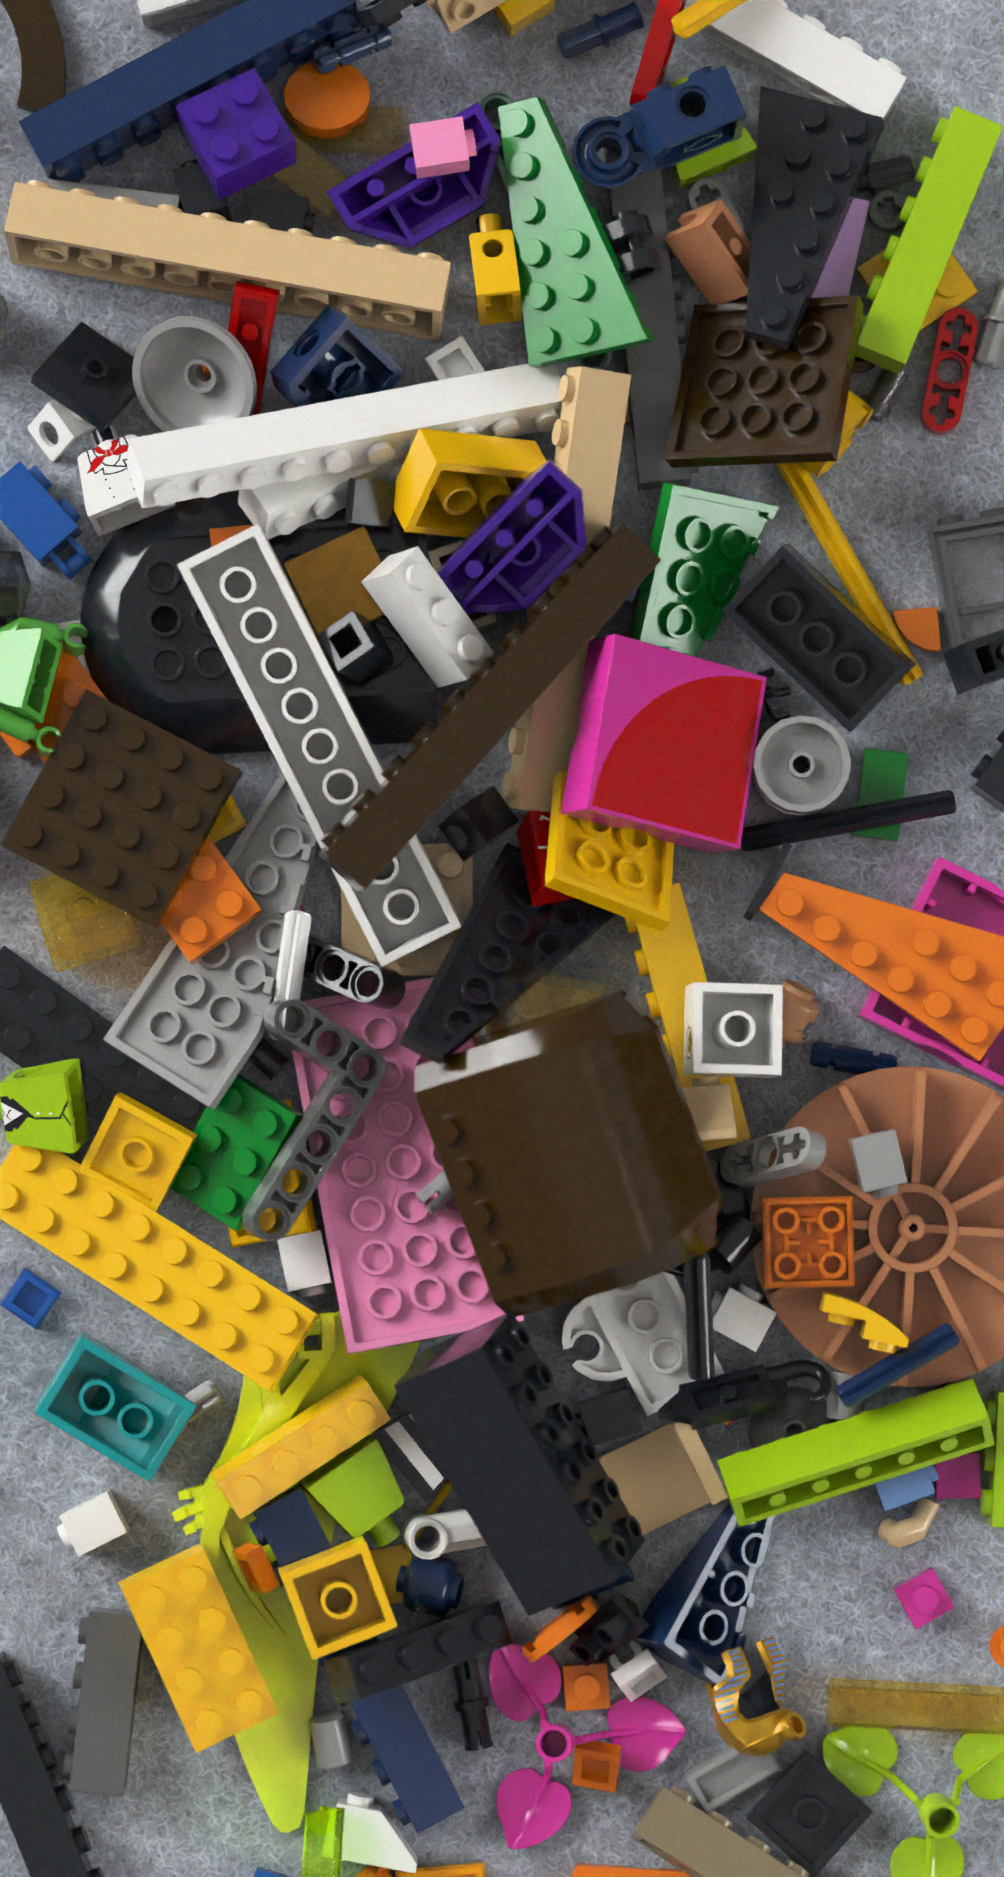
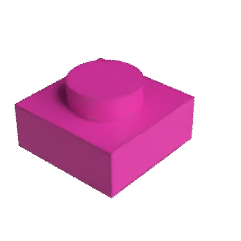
(923, 1598)

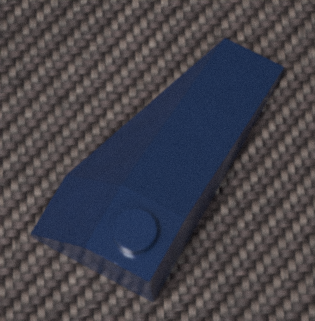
(707, 1598)

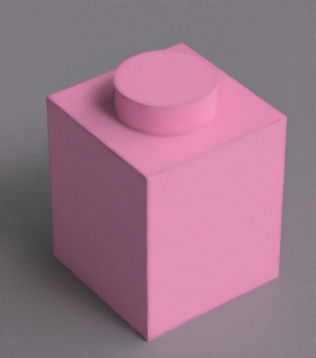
(441, 147)

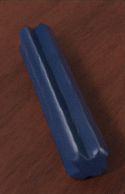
(897, 1365)

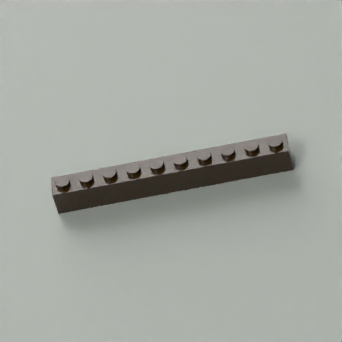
(489, 707)

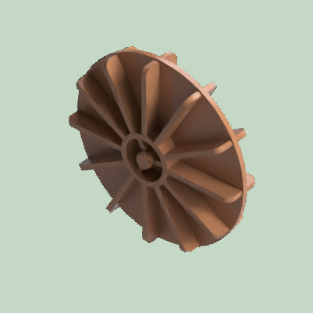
(917, 1253)

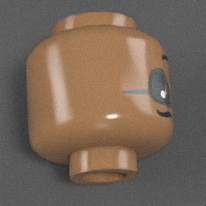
(798, 1011)

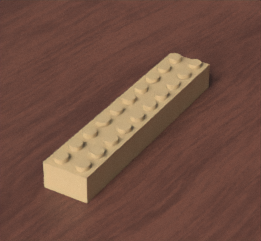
(209, 255)

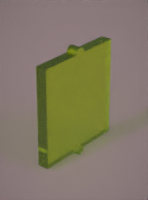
(323, 1842)

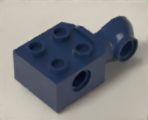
(657, 130)
(333, 363)

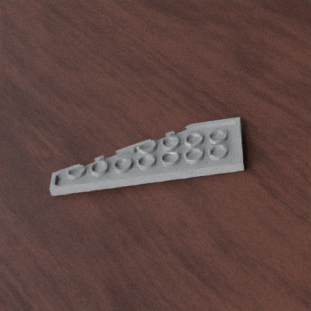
(207, 1016)

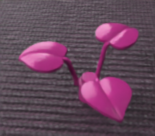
(531, 1804)

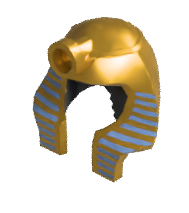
(755, 1719)

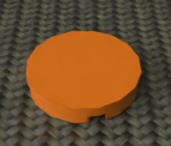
(328, 102)
(560, 1628)

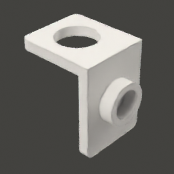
(66, 423)

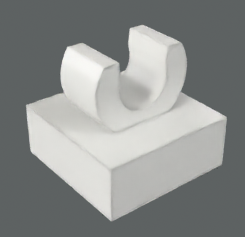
(637, 1674)

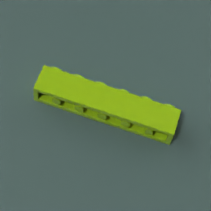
(927, 239)
(856, 1452)

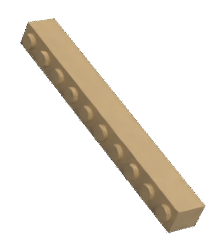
(589, 454)

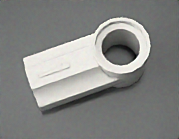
(452, 1533)

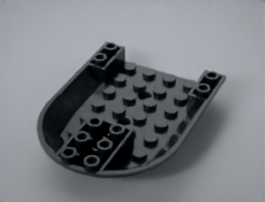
(181, 674)

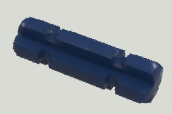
(350, 49)
(849, 1058)

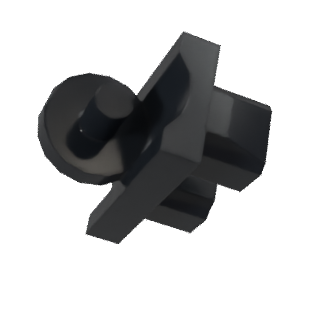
(608, 1630)

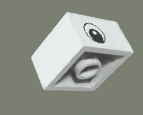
(733, 1030)

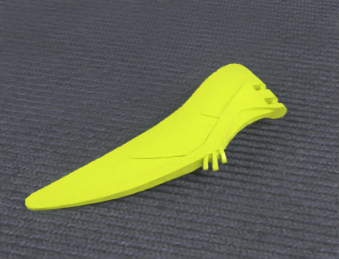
(279, 1747)

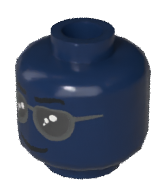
(430, 1585)

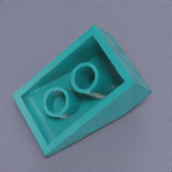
(114, 1406)

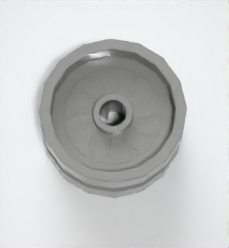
(795, 792)

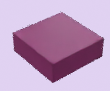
(959, 1477)

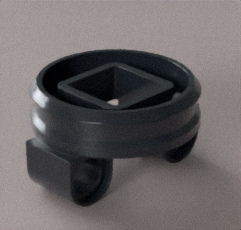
(733, 1228)

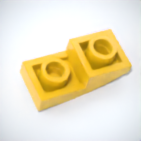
(875, 1328)

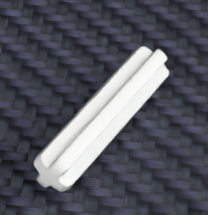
(291, 963)

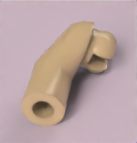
(910, 1529)

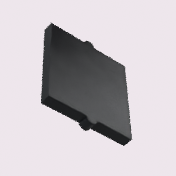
(766, 883)

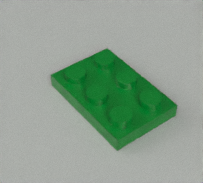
(234, 1150)

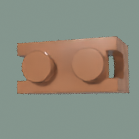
(713, 252)

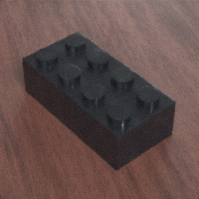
(818, 637)

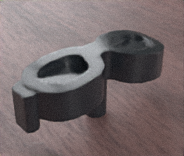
(771, 697)

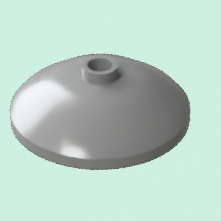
(172, 380)

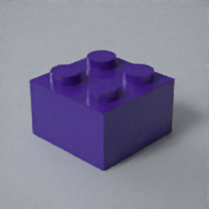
(236, 133)

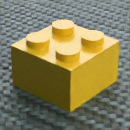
(337, 1597)

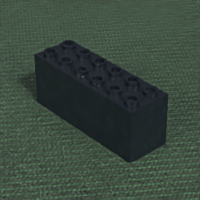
(520, 1463)

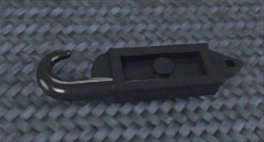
(740, 1393)

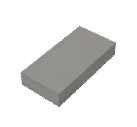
(728, 1776)

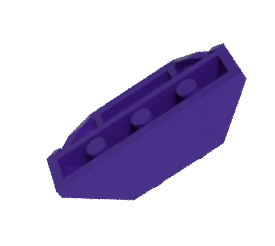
(405, 211)
(519, 545)

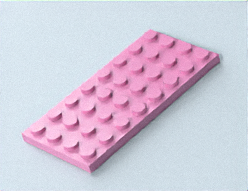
(391, 1260)

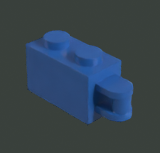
(39, 520)

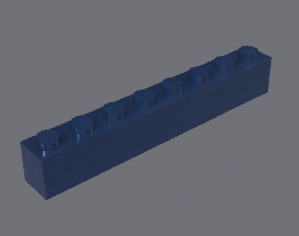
(383, 1719)

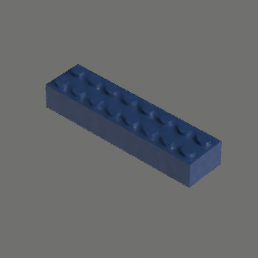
(143, 95)

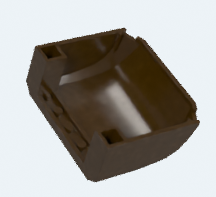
(571, 1154)

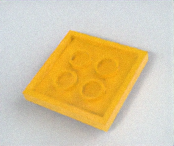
(608, 865)

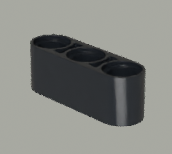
(358, 977)

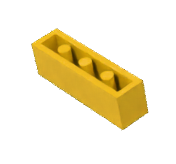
(300, 1446)

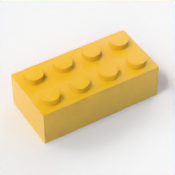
(198, 1647)

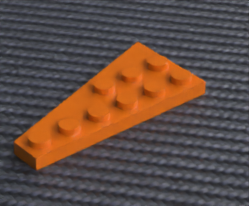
(919, 962)

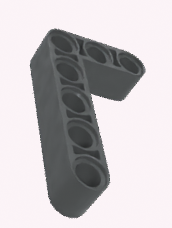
(317, 1115)

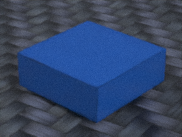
(31, 1298)

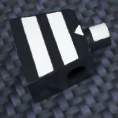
(411, 1454)

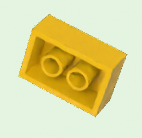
(459, 479)

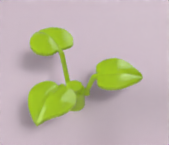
(861, 1761)

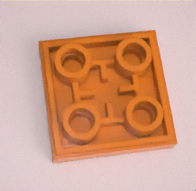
(808, 1242)

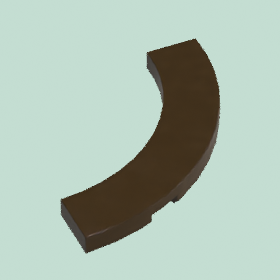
(41, 53)

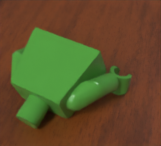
(27, 672)

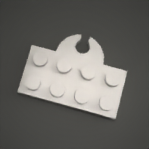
(638, 1338)

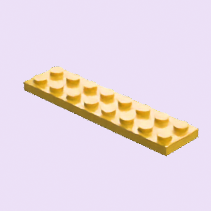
(154, 1264)

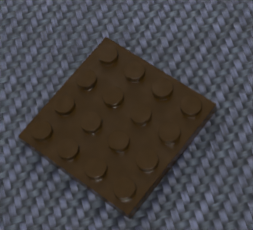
(759, 400)
(121, 808)

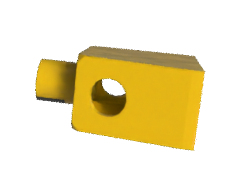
(495, 272)

